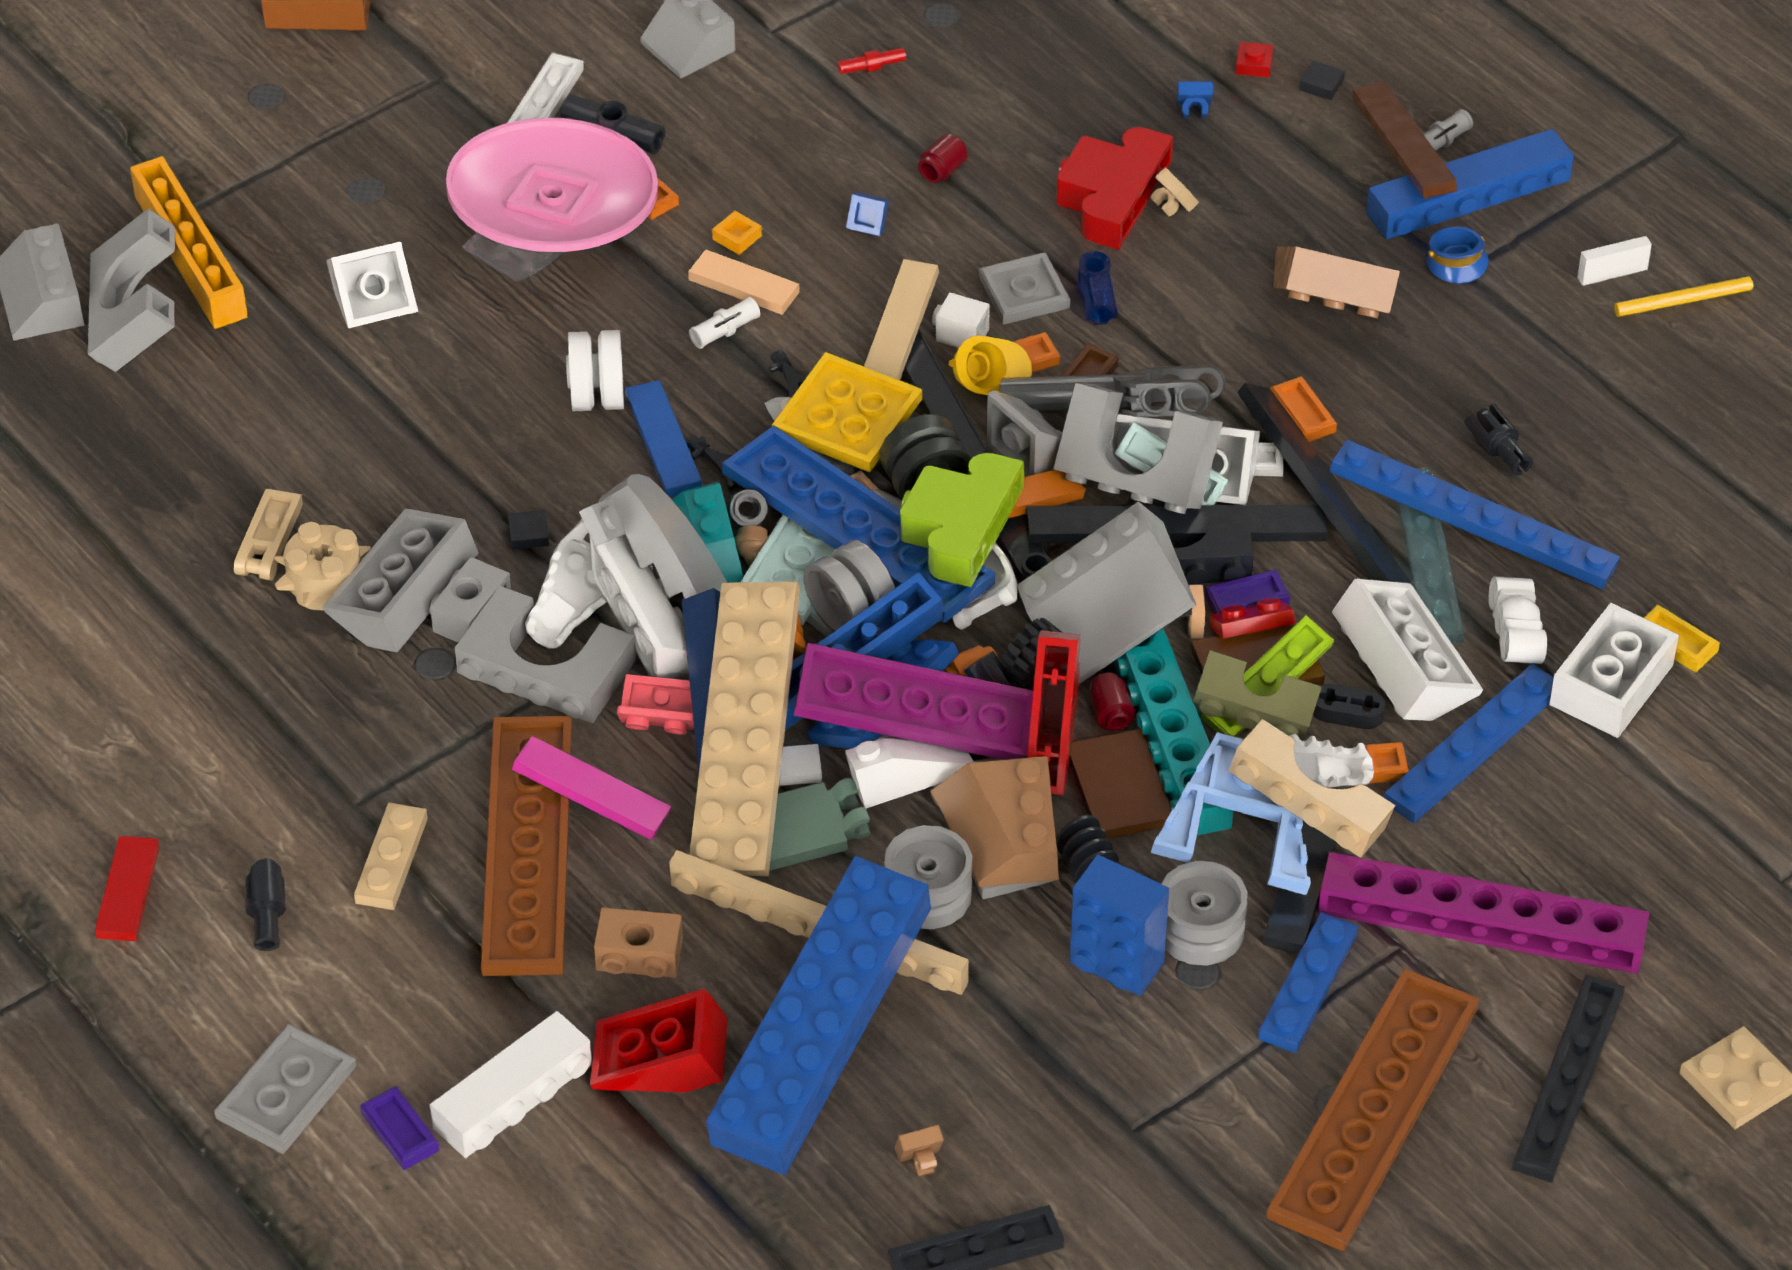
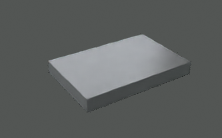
(285, 1088)

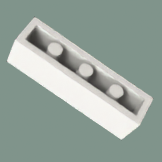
(511, 1084)

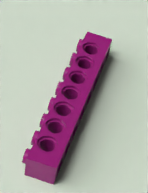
(1483, 912)

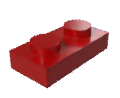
(1237, 620)

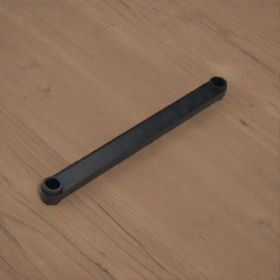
(940, 399)

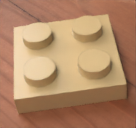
(1738, 1077)

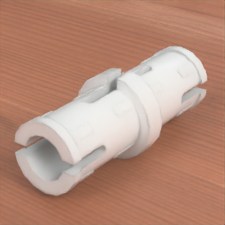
(742, 313)

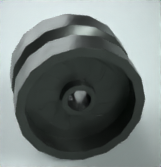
(918, 444)

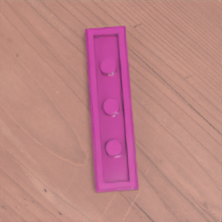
(591, 788)

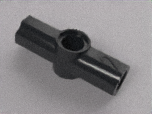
(615, 117)

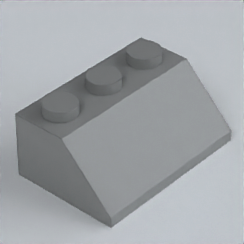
(39, 284)

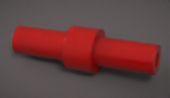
(871, 61)

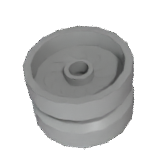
(846, 583)
(942, 862)
(1204, 913)

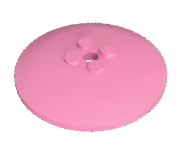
(509, 173)

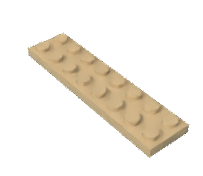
(745, 726)

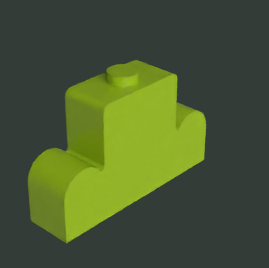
(961, 514)

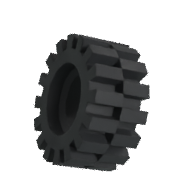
(1021, 657)

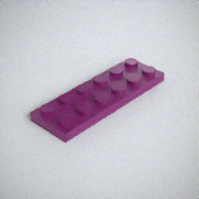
(914, 703)

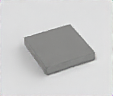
(1024, 288)

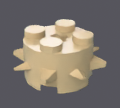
(318, 562)

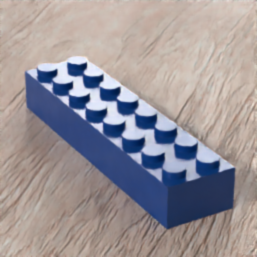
(819, 1015)

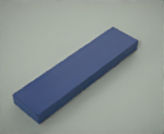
(662, 437)

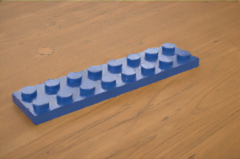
(840, 510)

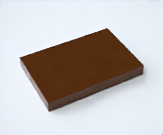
(1250, 649)
(1120, 783)

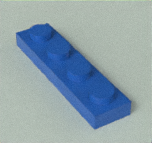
(1308, 982)

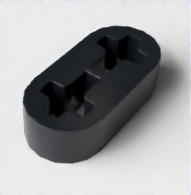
(1349, 706)

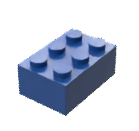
(1119, 925)

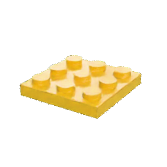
(847, 411)

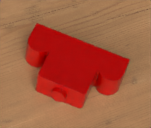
(1112, 182)
(1055, 703)

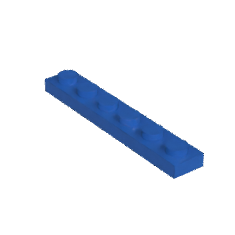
(1471, 744)

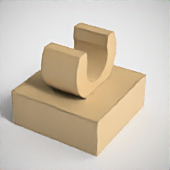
(1174, 192)

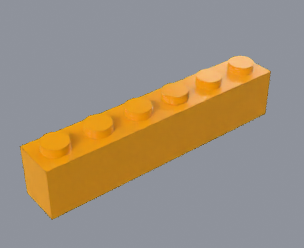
(195, 249)

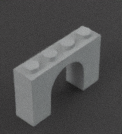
(124, 323)
(1088, 452)
(572, 687)

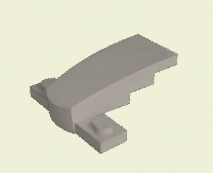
(656, 534)

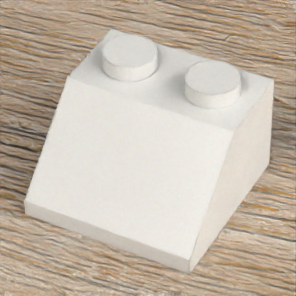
(372, 284)

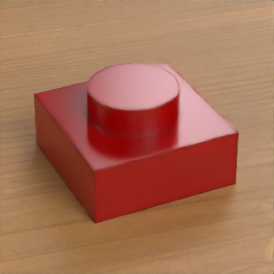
(1254, 59)

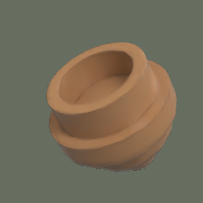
(750, 542)

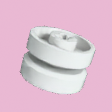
(596, 370)

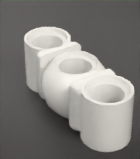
(1517, 620)

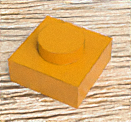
(737, 232)

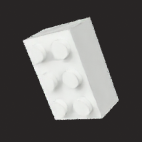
(1614, 670)

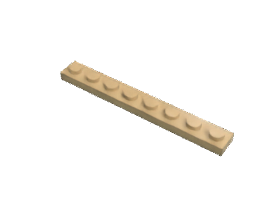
(801, 915)

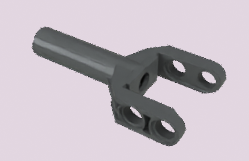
(1138, 388)

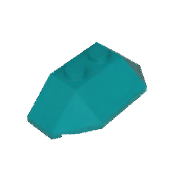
(708, 515)

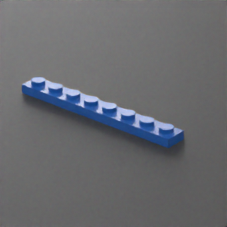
(1475, 514)

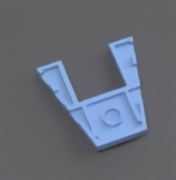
(1219, 787)

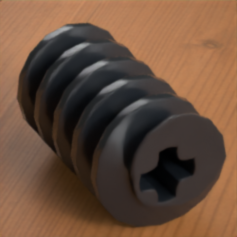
(1081, 842)

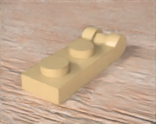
(268, 533)

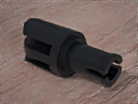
(1499, 437)
(265, 902)

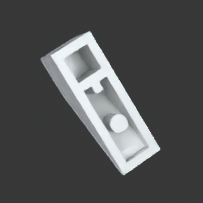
(900, 767)

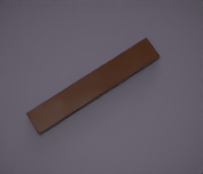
(1404, 140)

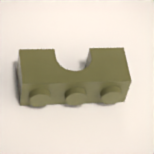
(1225, 694)

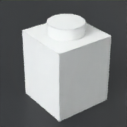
(960, 319)

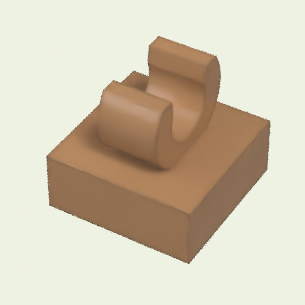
(921, 1148)

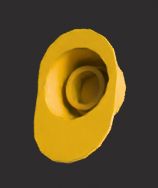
(986, 361)

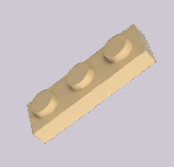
(390, 856)

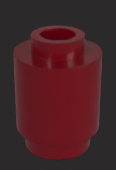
(942, 158)
(1111, 702)

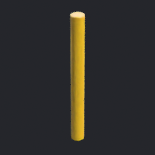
(1683, 296)

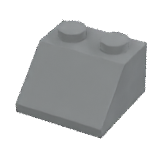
(689, 35)
(1021, 433)

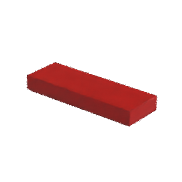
(127, 888)

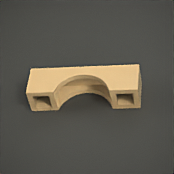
(1347, 816)

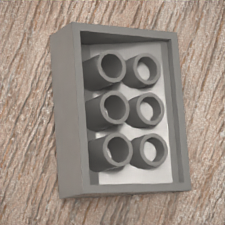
(1111, 588)

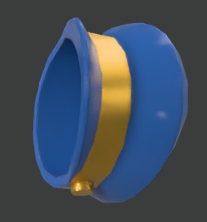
(1457, 255)

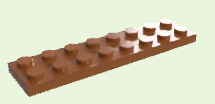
(525, 856)
(1373, 1110)

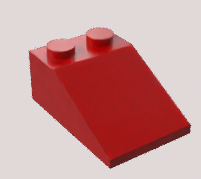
(662, 1046)

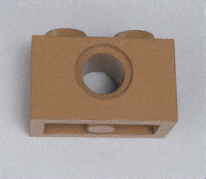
(638, 942)

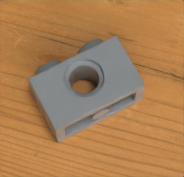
(465, 597)

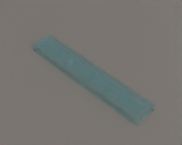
(1431, 567)

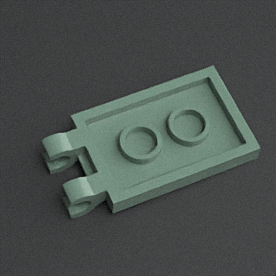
(813, 825)

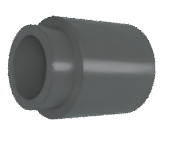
(757, 503)

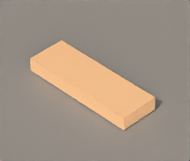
(743, 281)

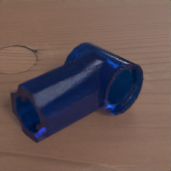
(1096, 287)

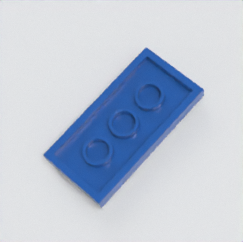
(921, 653)

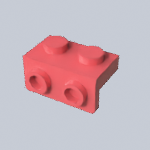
(656, 703)

